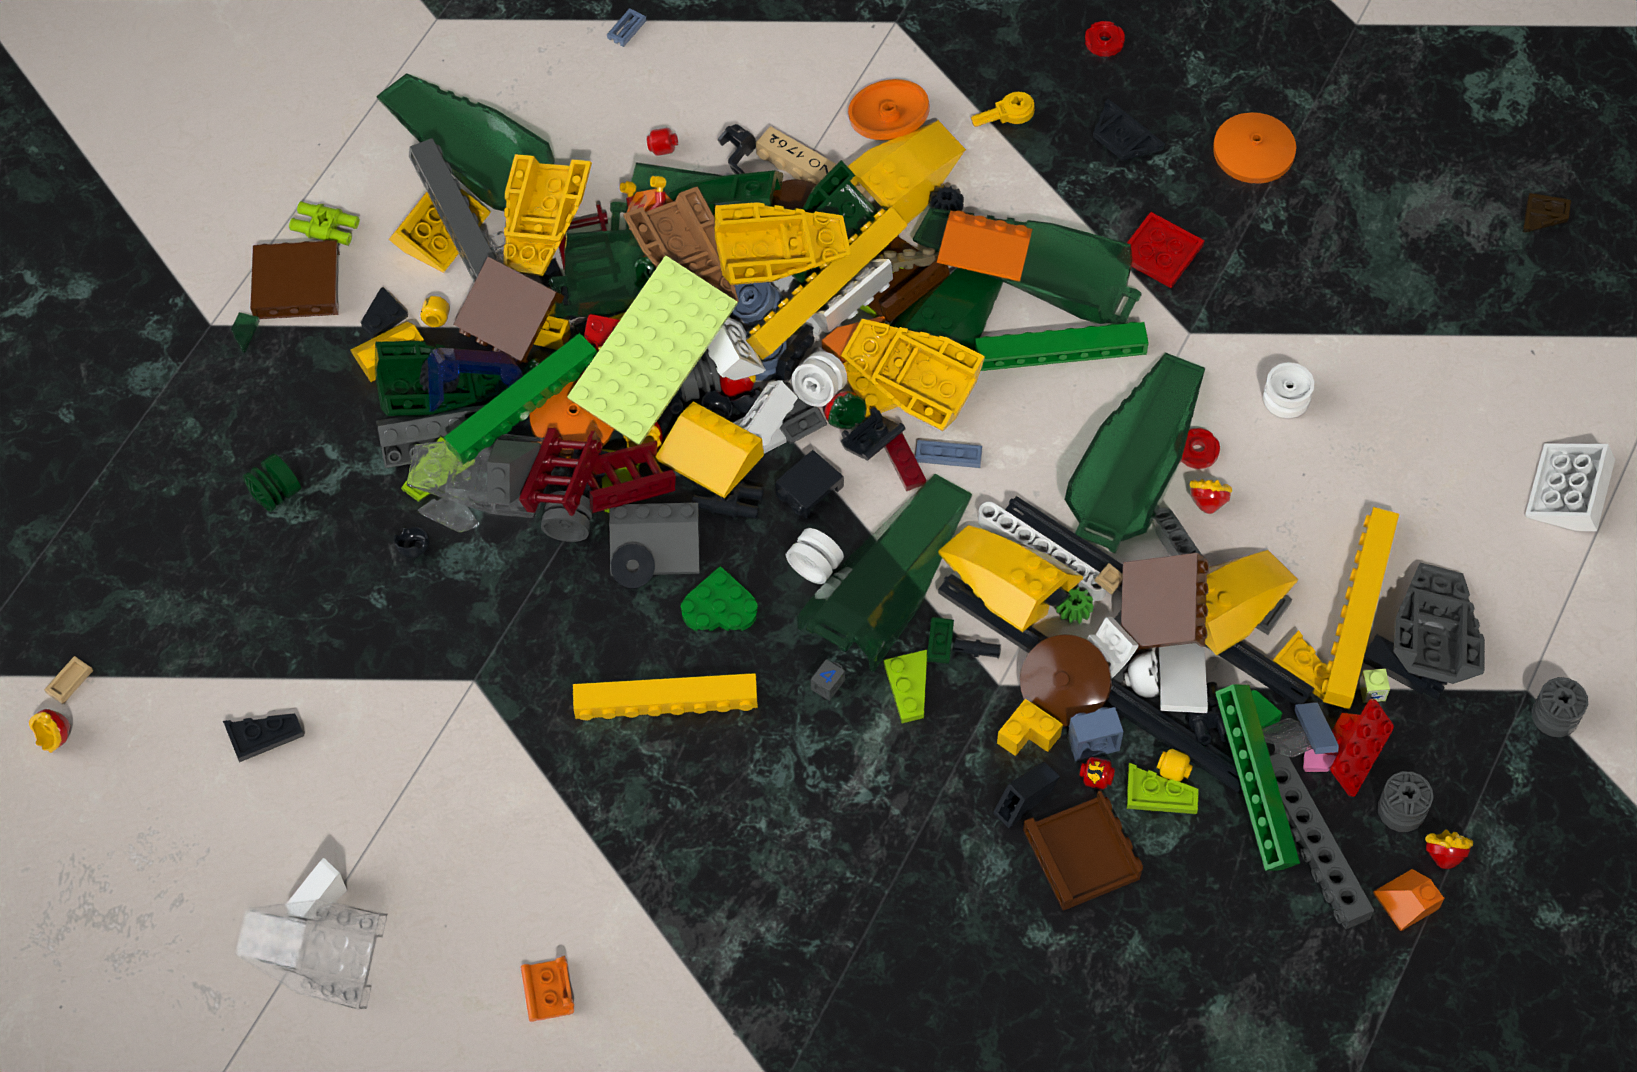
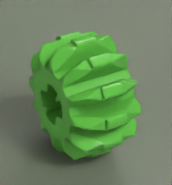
(1082, 610)

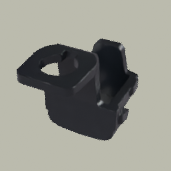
(742, 140)

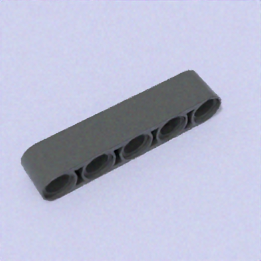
(1173, 533)

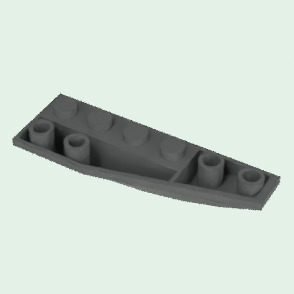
(400, 434)

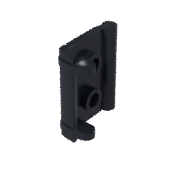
(871, 435)

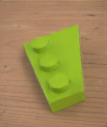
(908, 683)

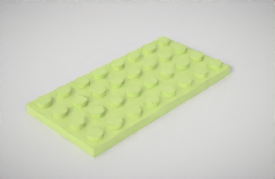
(652, 350)

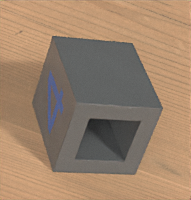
(828, 679)

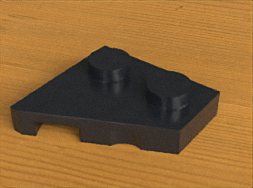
(382, 314)

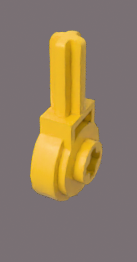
(1014, 108)

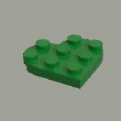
(719, 603)

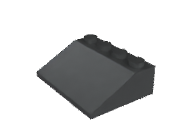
(664, 530)

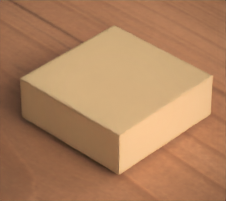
(1109, 578)

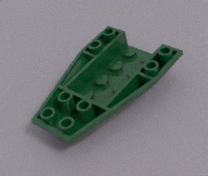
(736, 188)

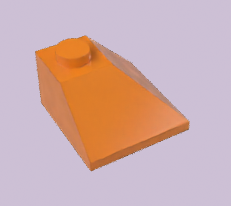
(1409, 898)

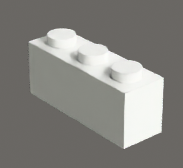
(769, 411)

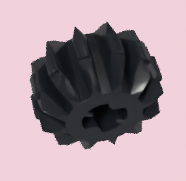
(947, 199)

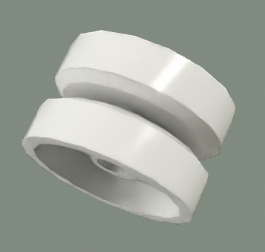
(819, 378)
(1288, 390)
(814, 556)

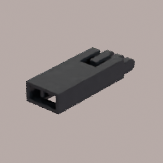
(1381, 656)

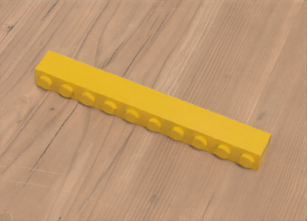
(825, 283)
(1361, 608)

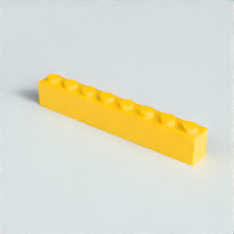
(665, 696)

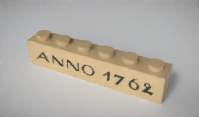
(795, 158)

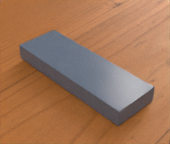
(948, 454)
(1316, 728)

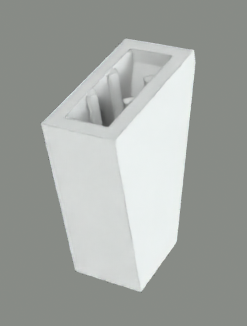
(322, 883)

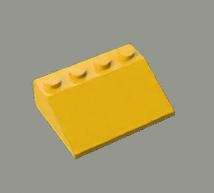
(425, 235)
(710, 449)

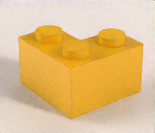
(554, 332)
(1029, 724)

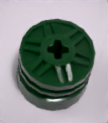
(268, 485)

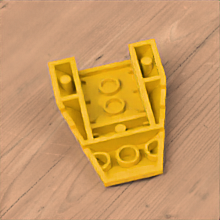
(908, 168)
(539, 210)
(774, 242)
(915, 370)
(1007, 574)
(1242, 596)

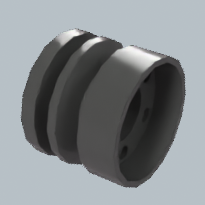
(702, 376)
(1559, 707)
(1405, 801)

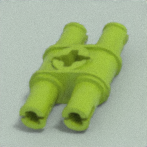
(324, 223)

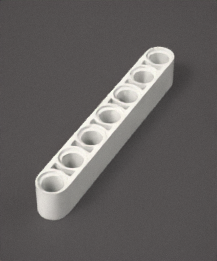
(1038, 542)

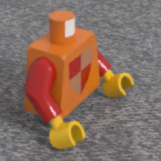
(647, 199)

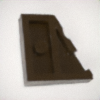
(1545, 212)

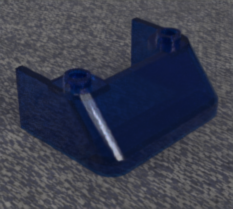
(446, 364)

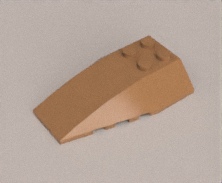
(684, 234)

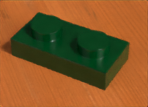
(940, 640)

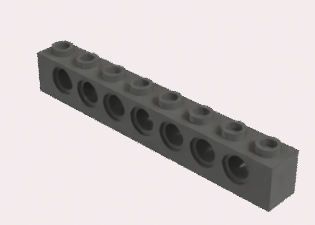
(1349, 887)

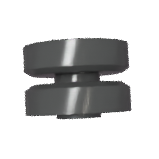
(562, 526)

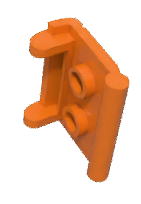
(547, 989)

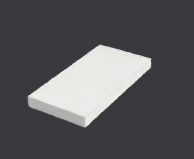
(1183, 678)

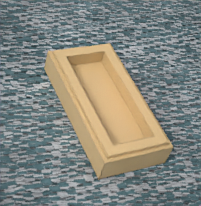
(68, 680)

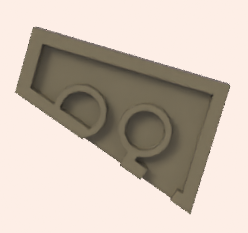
(910, 257)

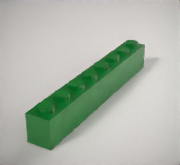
(1062, 346)
(520, 399)
(1257, 777)

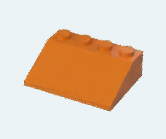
(984, 245)

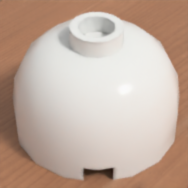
(1144, 675)

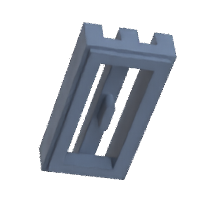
(629, 29)

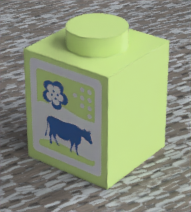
(1374, 685)

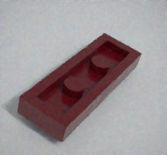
(905, 463)

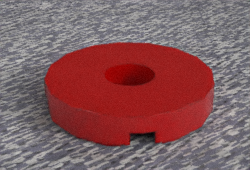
(1101, 47)
(1201, 459)

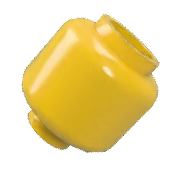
(435, 311)
(1174, 765)

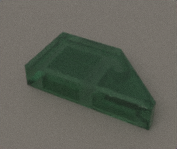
(244, 329)

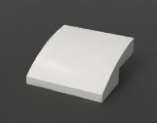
(1114, 644)

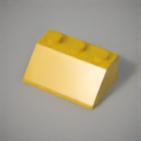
(366, 352)

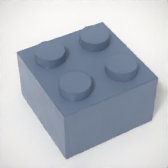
(1095, 733)

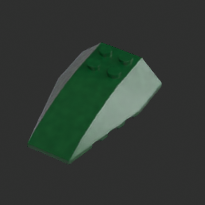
(840, 197)
(954, 307)
(399, 387)

